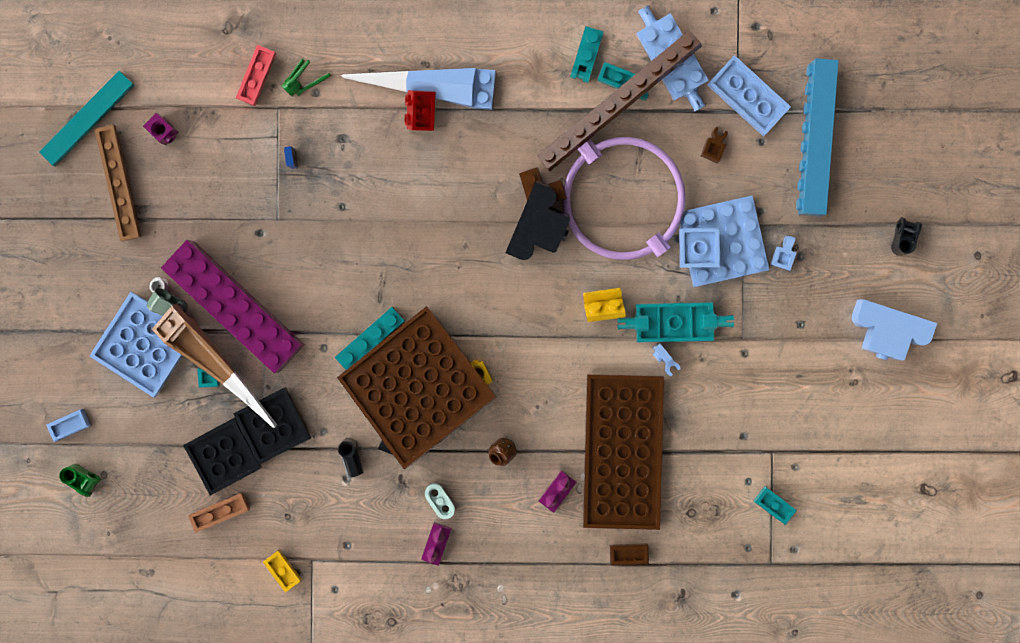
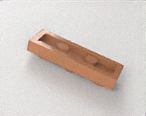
(218, 512)

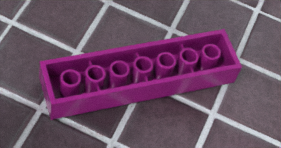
(232, 306)

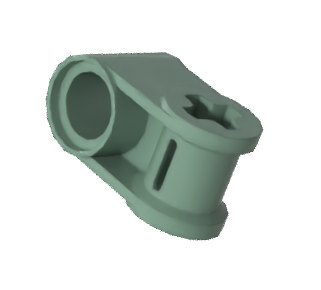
(162, 300)

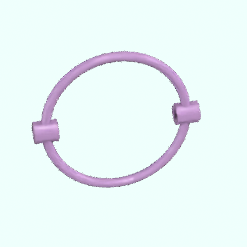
(656, 244)

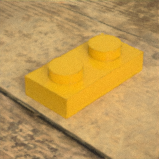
(282, 570)

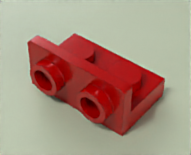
(420, 110)

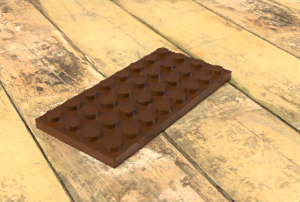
(623, 451)

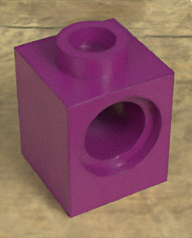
(153, 126)

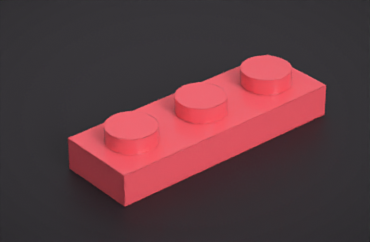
(256, 75)

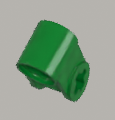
(83, 479)

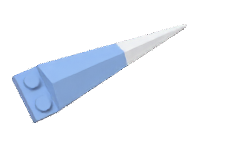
(459, 86)

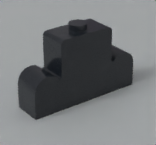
(539, 224)

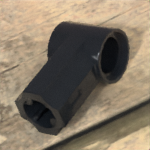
(351, 459)

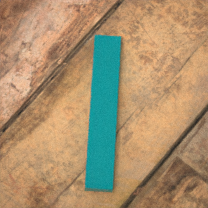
(86, 118)

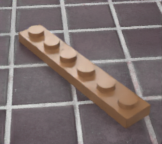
(117, 183)

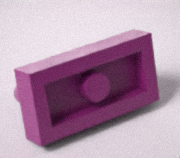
(557, 491)
(436, 543)

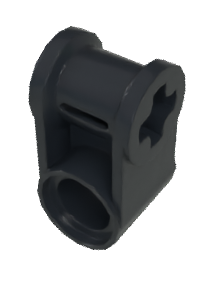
(908, 234)

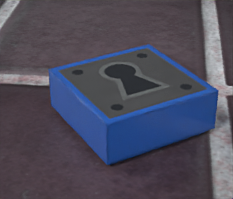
(290, 157)

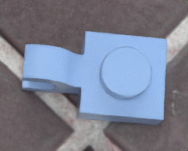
(783, 256)
(662, 355)

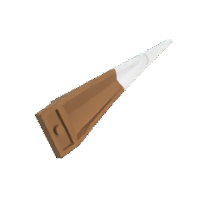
(189, 340)

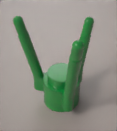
(292, 85)

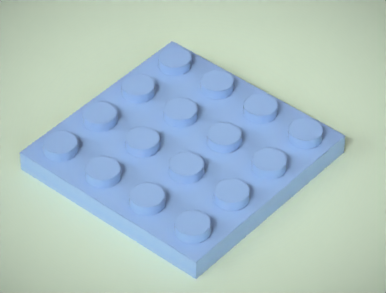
(740, 239)
(134, 349)

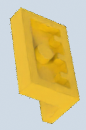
(603, 305)

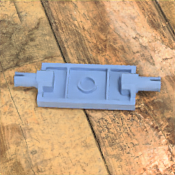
(688, 75)

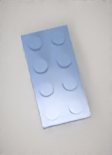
(748, 95)

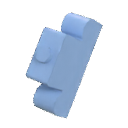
(890, 330)

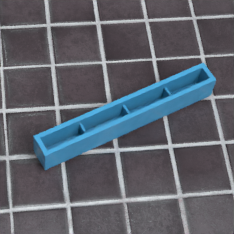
(817, 137)

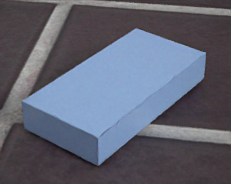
(68, 425)

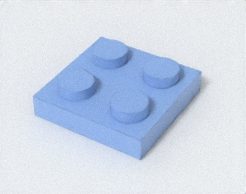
(699, 248)

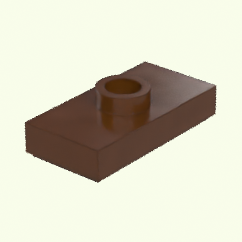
(629, 554)

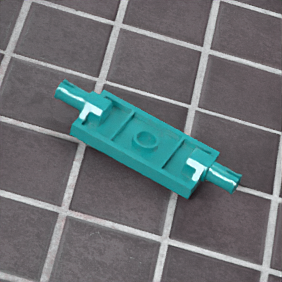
(675, 322)

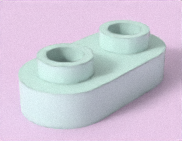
(439, 500)

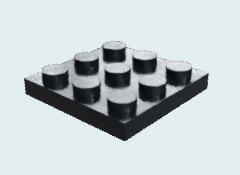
(270, 441)
(222, 456)

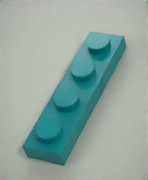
(370, 338)

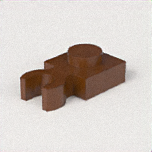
(713, 147)

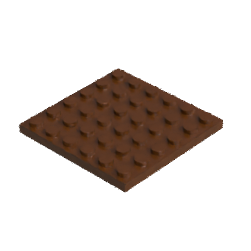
(416, 387)

